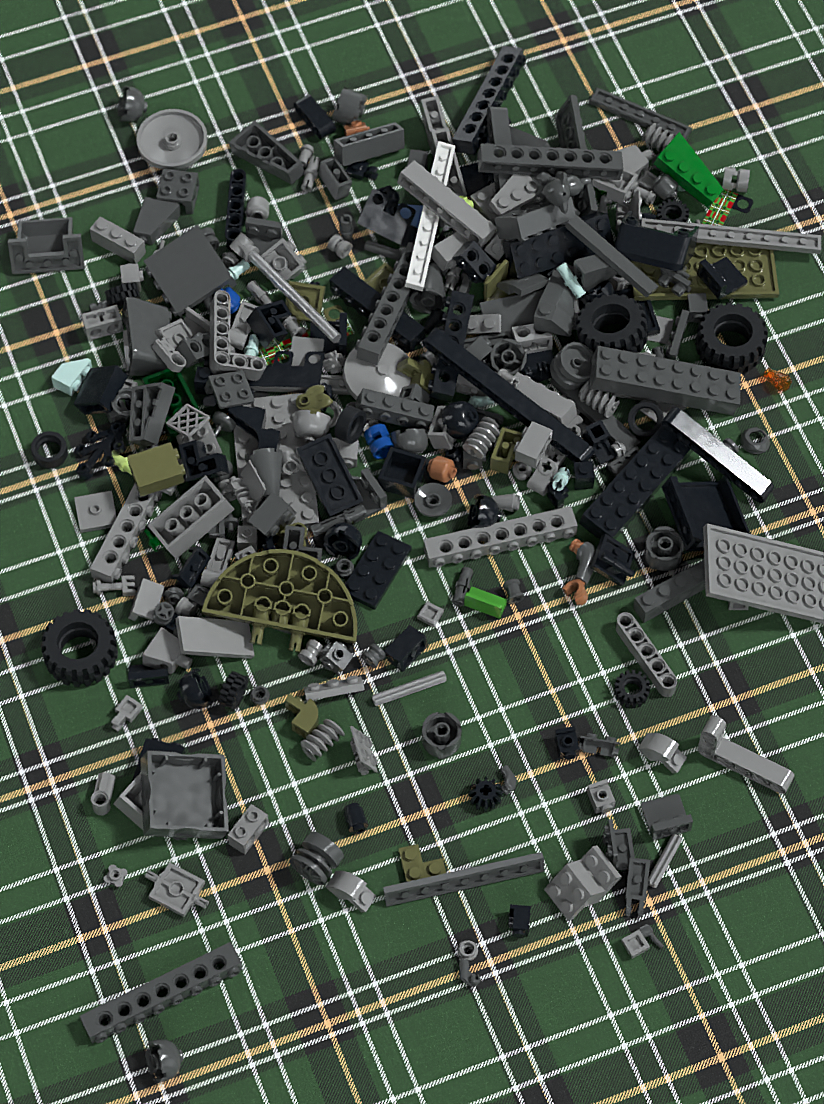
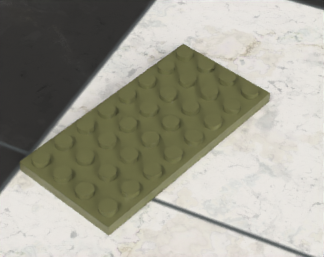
(753, 263)

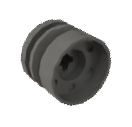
(316, 858)

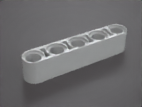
(647, 663)

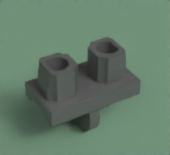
(678, 278)
(219, 530)

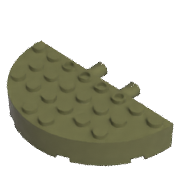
(284, 593)

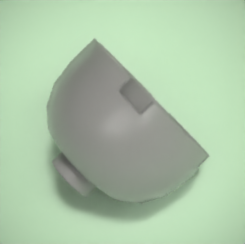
(310, 425)

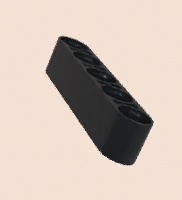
(237, 201)

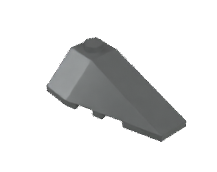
(555, 308)

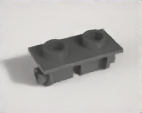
(607, 745)

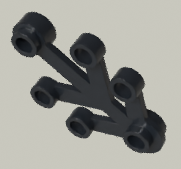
(115, 432)

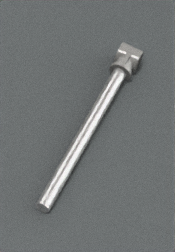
(244, 248)

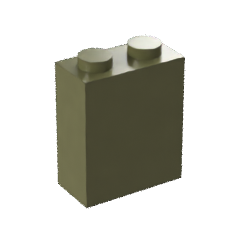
(156, 469)

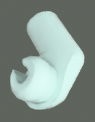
(480, 401)

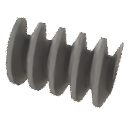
(656, 138)
(598, 400)
(482, 437)
(321, 737)

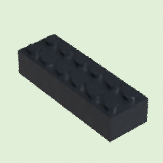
(552, 247)

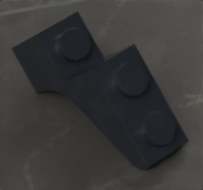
(253, 422)

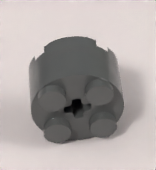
(350, 106)
(664, 549)
(441, 734)

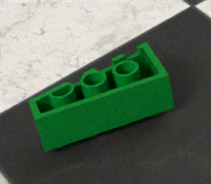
(689, 171)

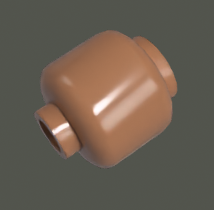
(441, 469)

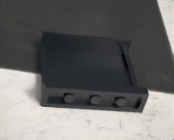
(702, 503)

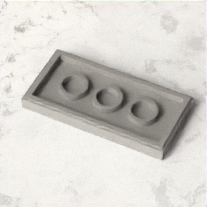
(214, 637)

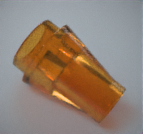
(778, 380)

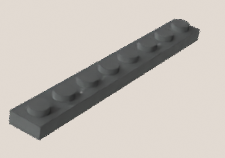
(463, 879)

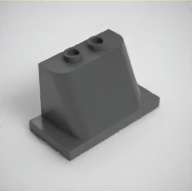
(46, 247)

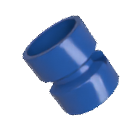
(378, 440)

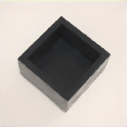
(402, 472)

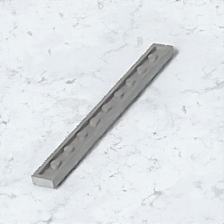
(743, 236)

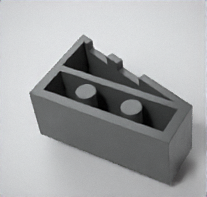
(149, 412)

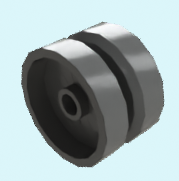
(572, 366)

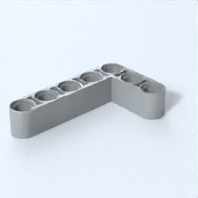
(220, 357)
(740, 759)

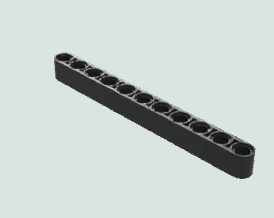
(506, 394)

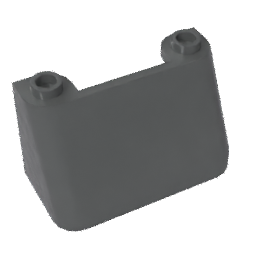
(142, 322)

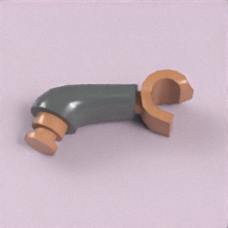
(585, 554)

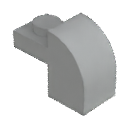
(664, 749)
(351, 888)

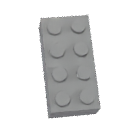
(190, 517)

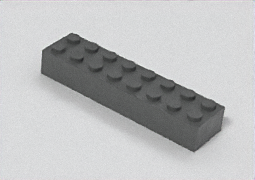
(665, 380)

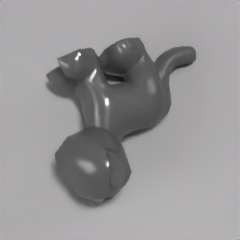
(560, 188)

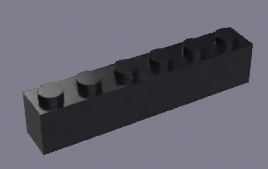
(363, 299)

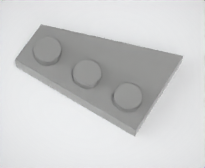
(515, 193)

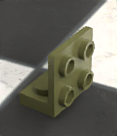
(491, 290)

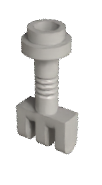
(126, 585)

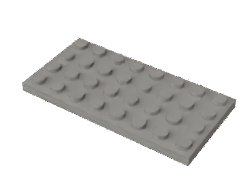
(294, 488)
(764, 573)

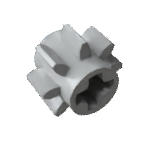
(333, 362)

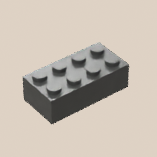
(532, 220)

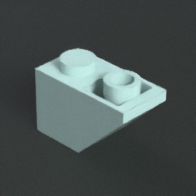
(71, 375)

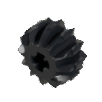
(481, 800)

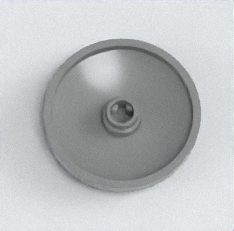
(172, 139)
(380, 377)

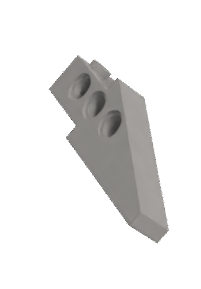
(438, 131)

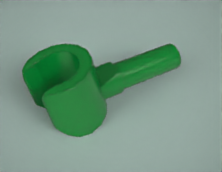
(153, 541)

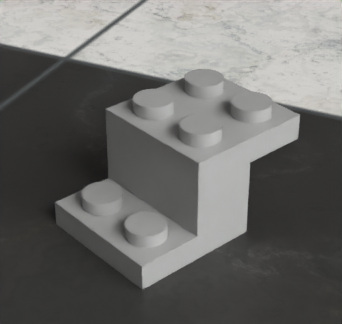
(582, 883)

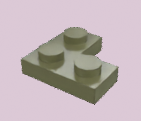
(415, 868)

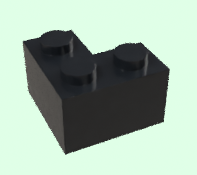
(267, 323)
(198, 464)

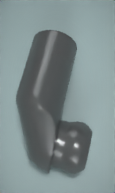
(510, 780)
(466, 976)

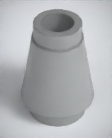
(508, 502)

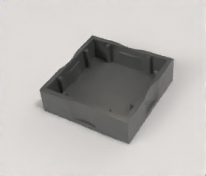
(184, 795)

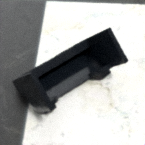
(655, 246)

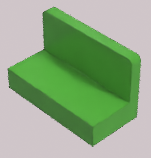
(485, 602)

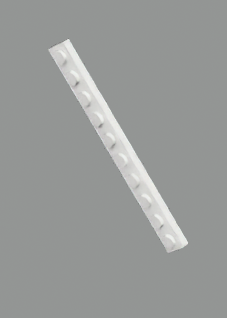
(428, 222)

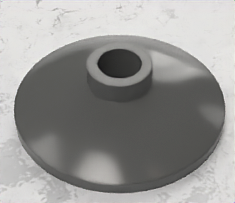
(433, 493)

